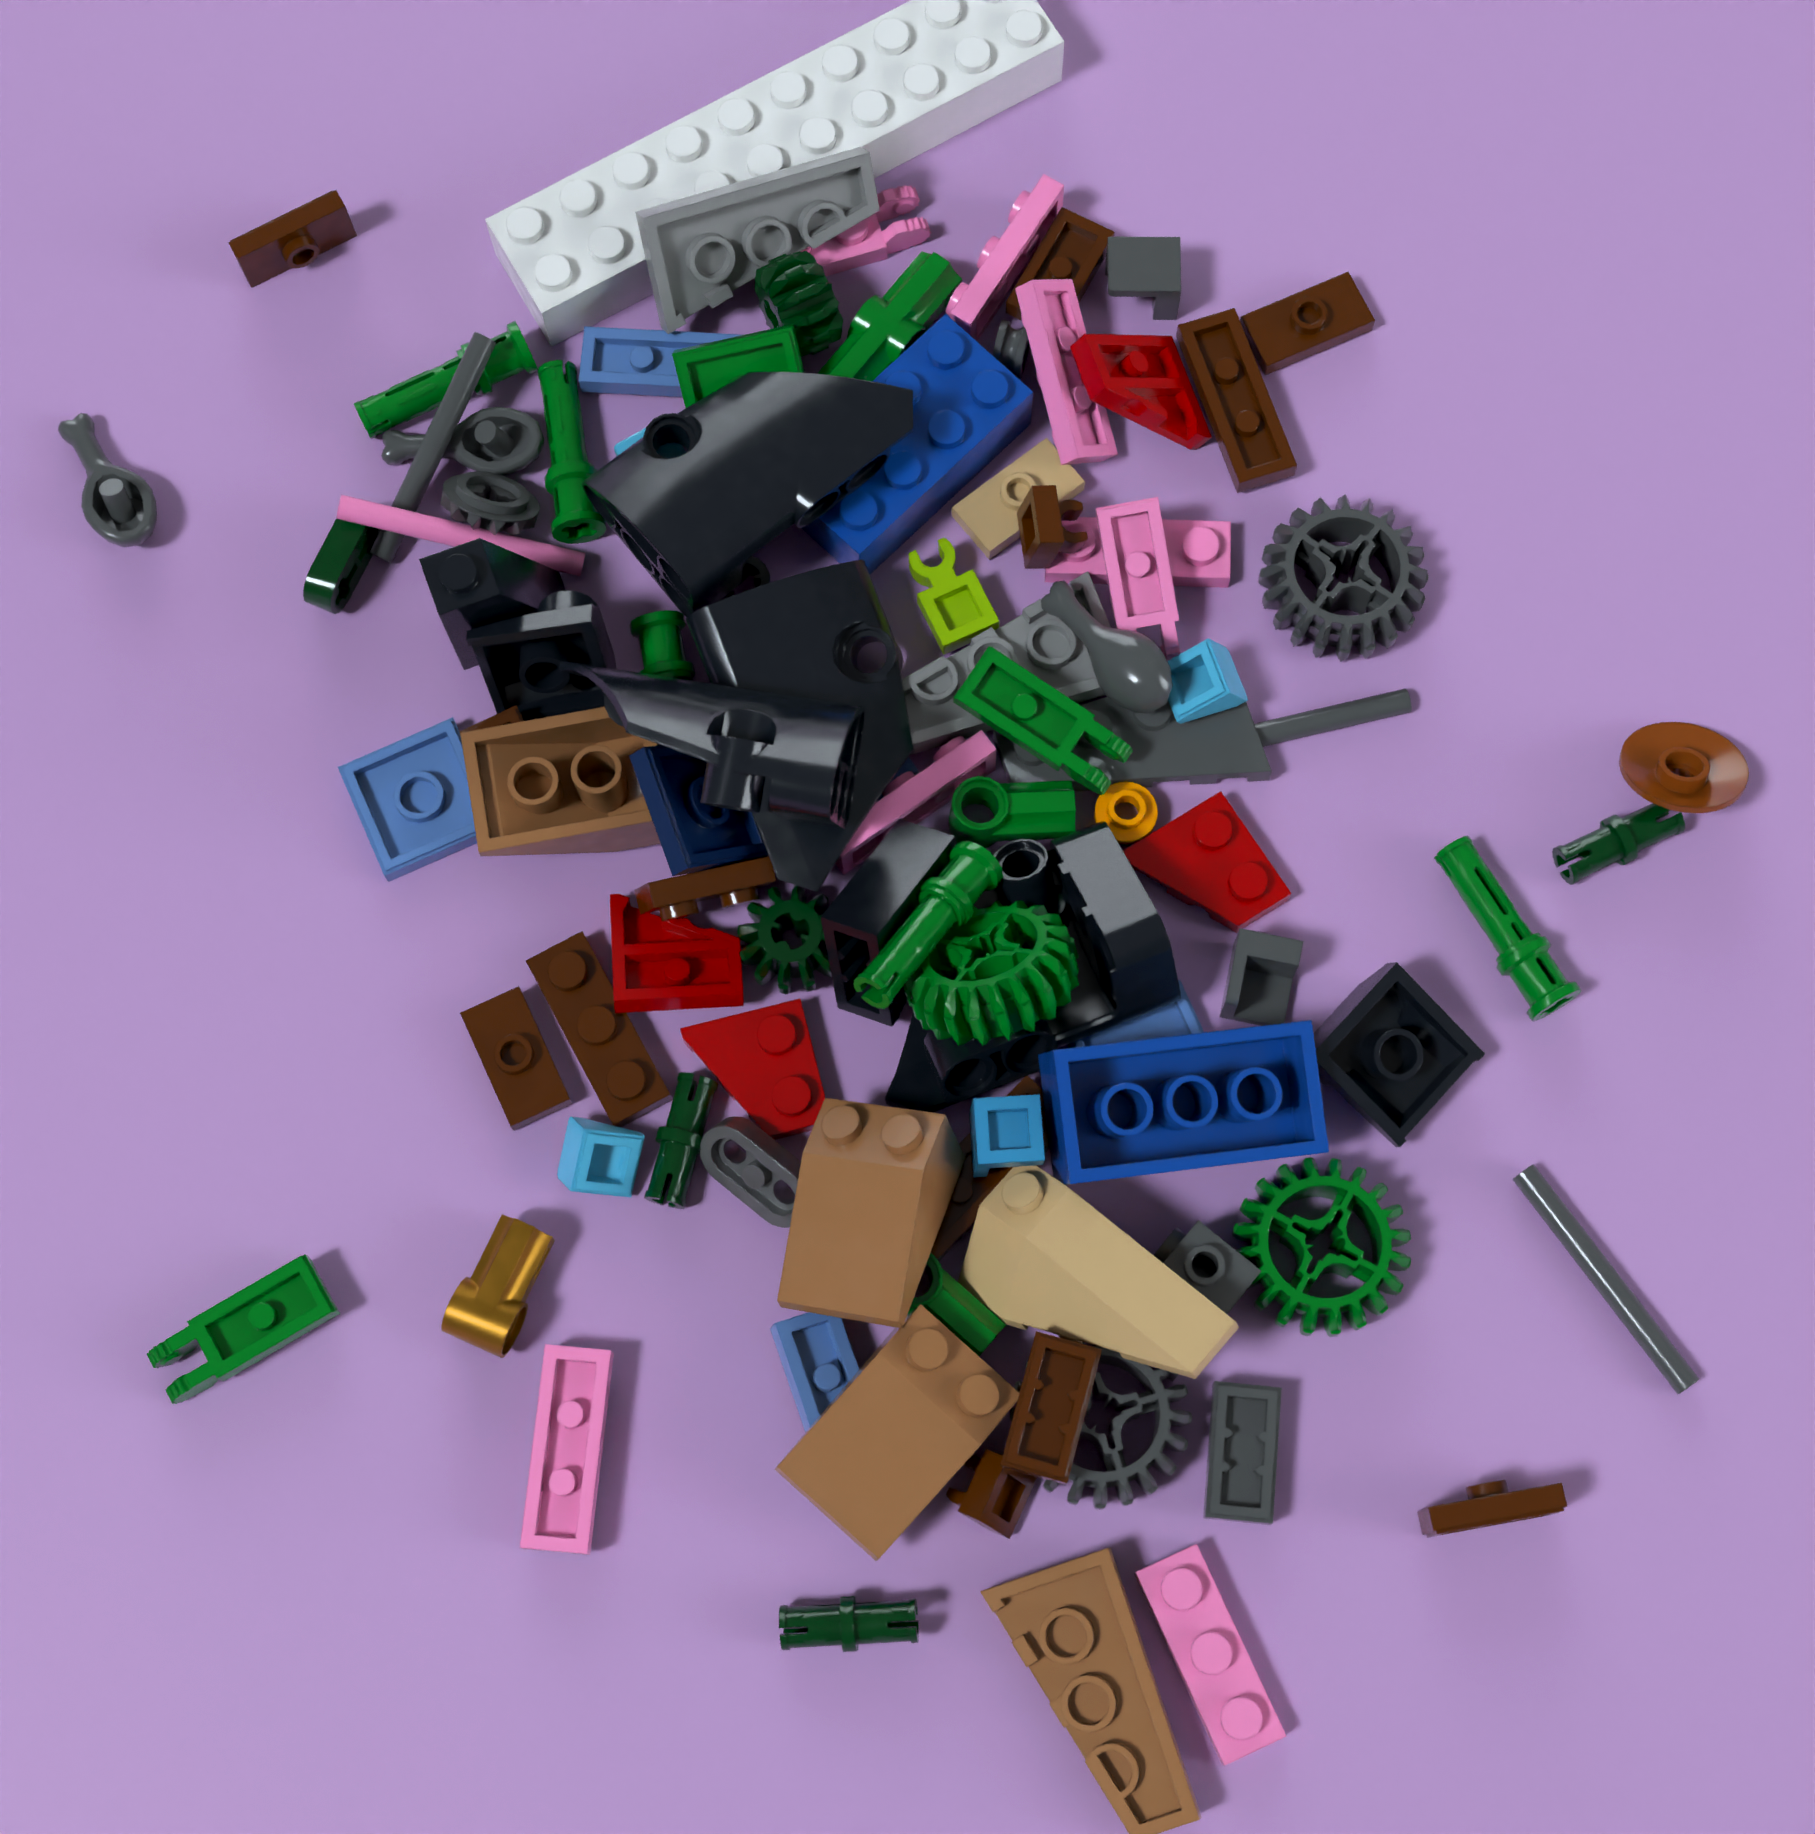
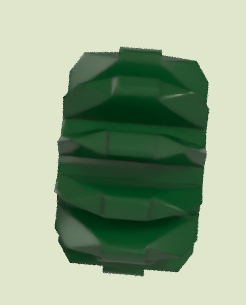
(798, 293)
(774, 954)

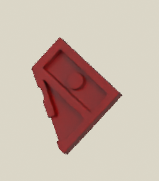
(1142, 382)
(1212, 863)
(671, 963)
(764, 1065)

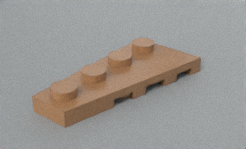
(1093, 1667)

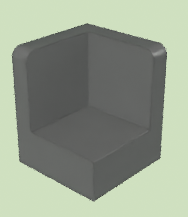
(1146, 270)
(1260, 978)

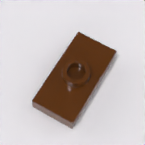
(293, 238)
(1307, 323)
(516, 1058)
(1051, 1408)
(1490, 1506)

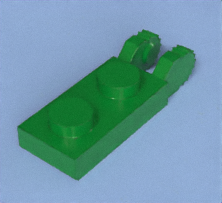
(1038, 718)
(247, 1327)

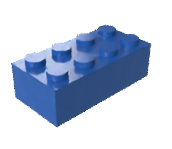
(962, 419)
(1183, 1102)

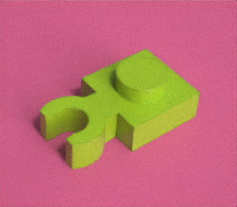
(953, 604)

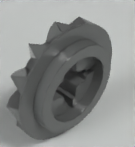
(490, 502)

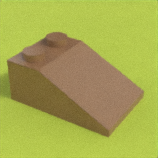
(556, 786)
(867, 1210)
(898, 1432)

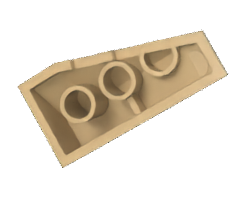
(1067, 1269)

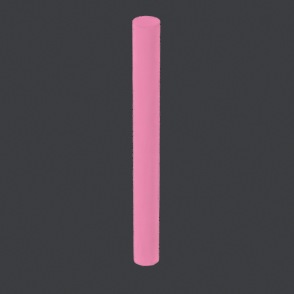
(454, 533)

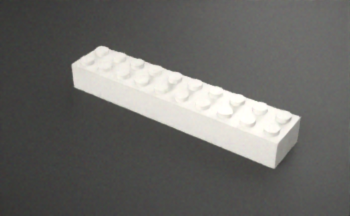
(881, 87)

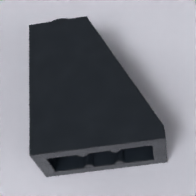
(483, 586)
(876, 906)

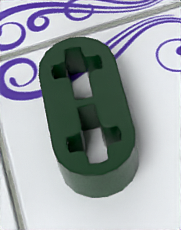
(339, 565)

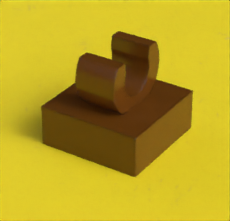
(1042, 528)
(994, 1494)

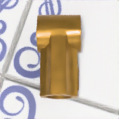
(491, 1304)

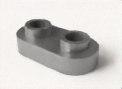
(755, 1176)

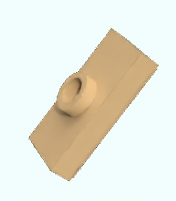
(991, 510)

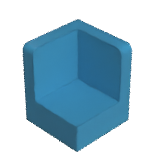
(1006, 1133)

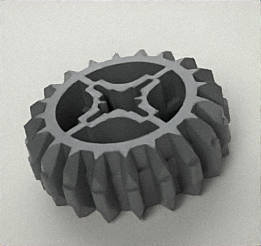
(1308, 546)
(1118, 1473)

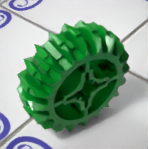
(995, 974)
(1348, 1260)

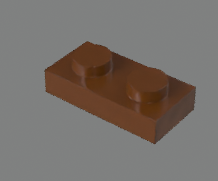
(1069, 250)
(679, 895)

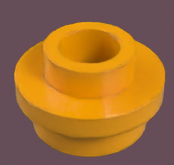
(1129, 830)

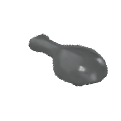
(487, 441)
(113, 498)
(1124, 661)

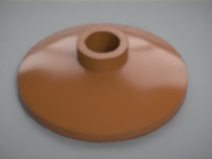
(1683, 767)

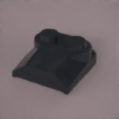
(525, 652)
(1392, 1051)

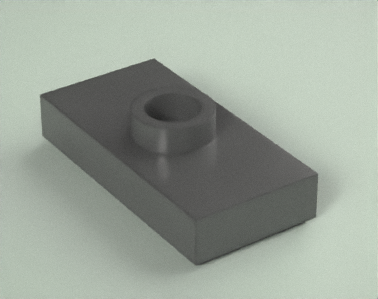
(1242, 1453)

